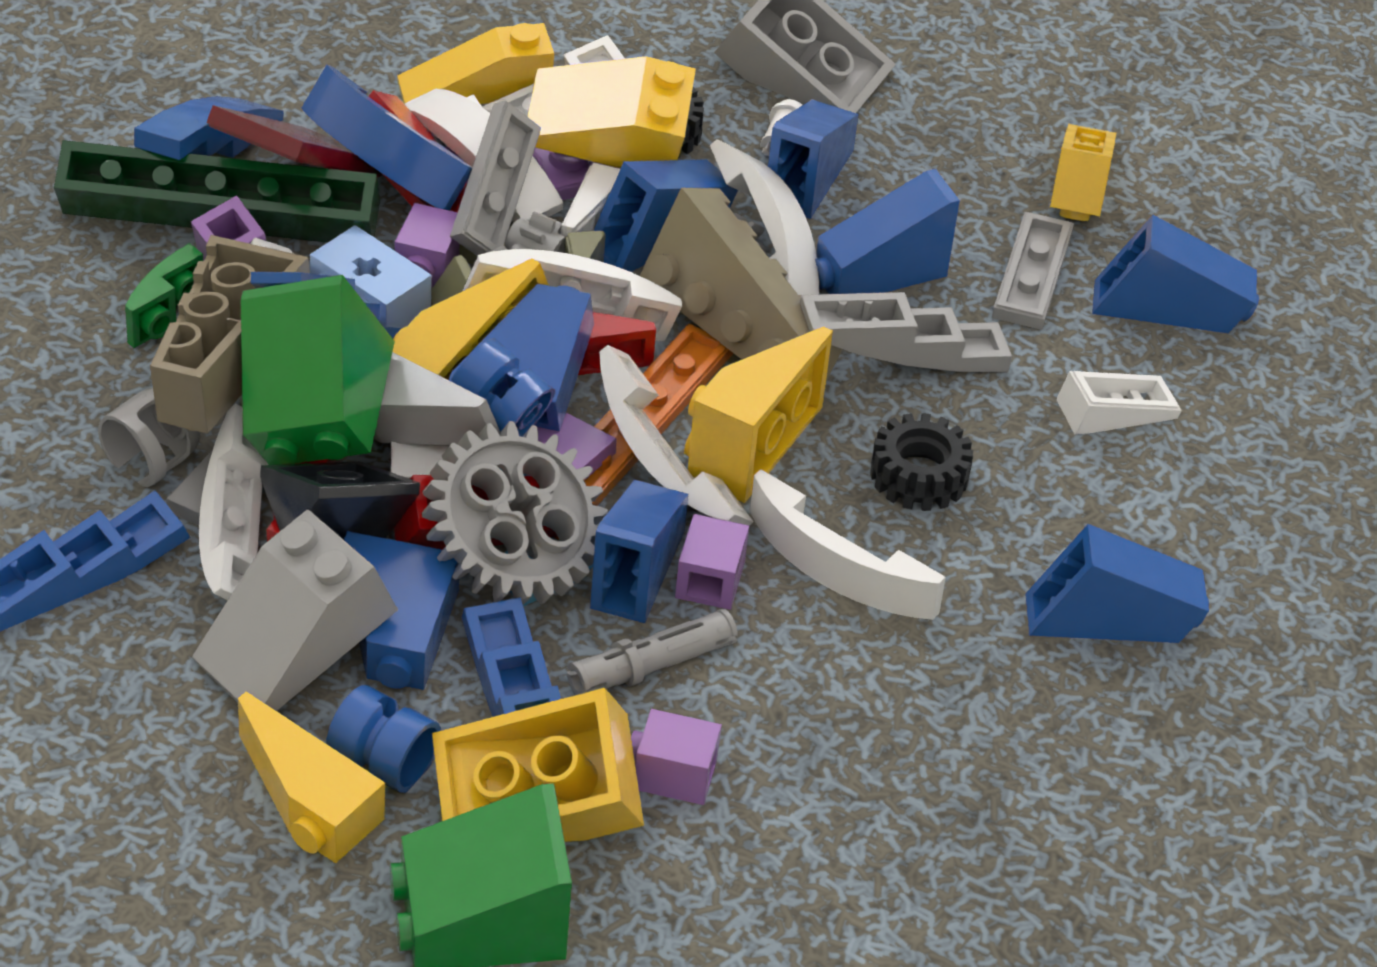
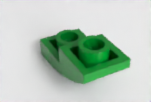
(157, 295)

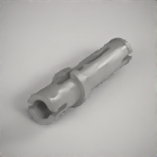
(632, 660)

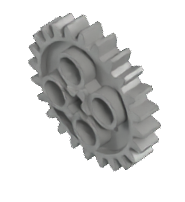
(514, 513)

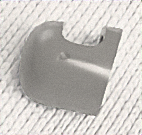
(135, 429)

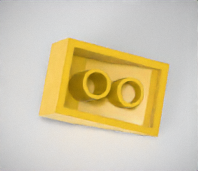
(613, 109)
(757, 410)
(569, 742)

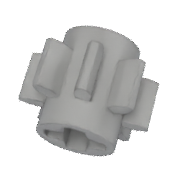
(536, 234)

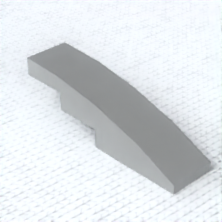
(893, 332)

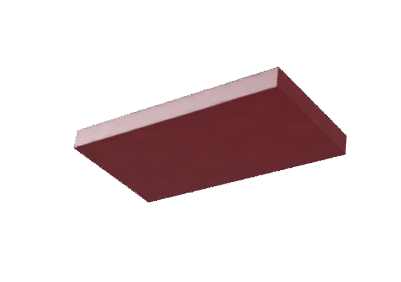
(288, 140)

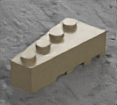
(725, 276)
(201, 353)

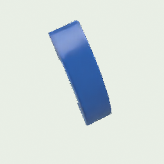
(385, 140)

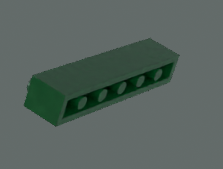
(174, 192)

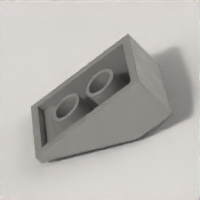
(805, 53)
(293, 614)

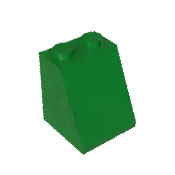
(311, 370)
(486, 885)

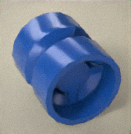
(491, 372)
(390, 740)

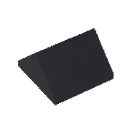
(340, 494)

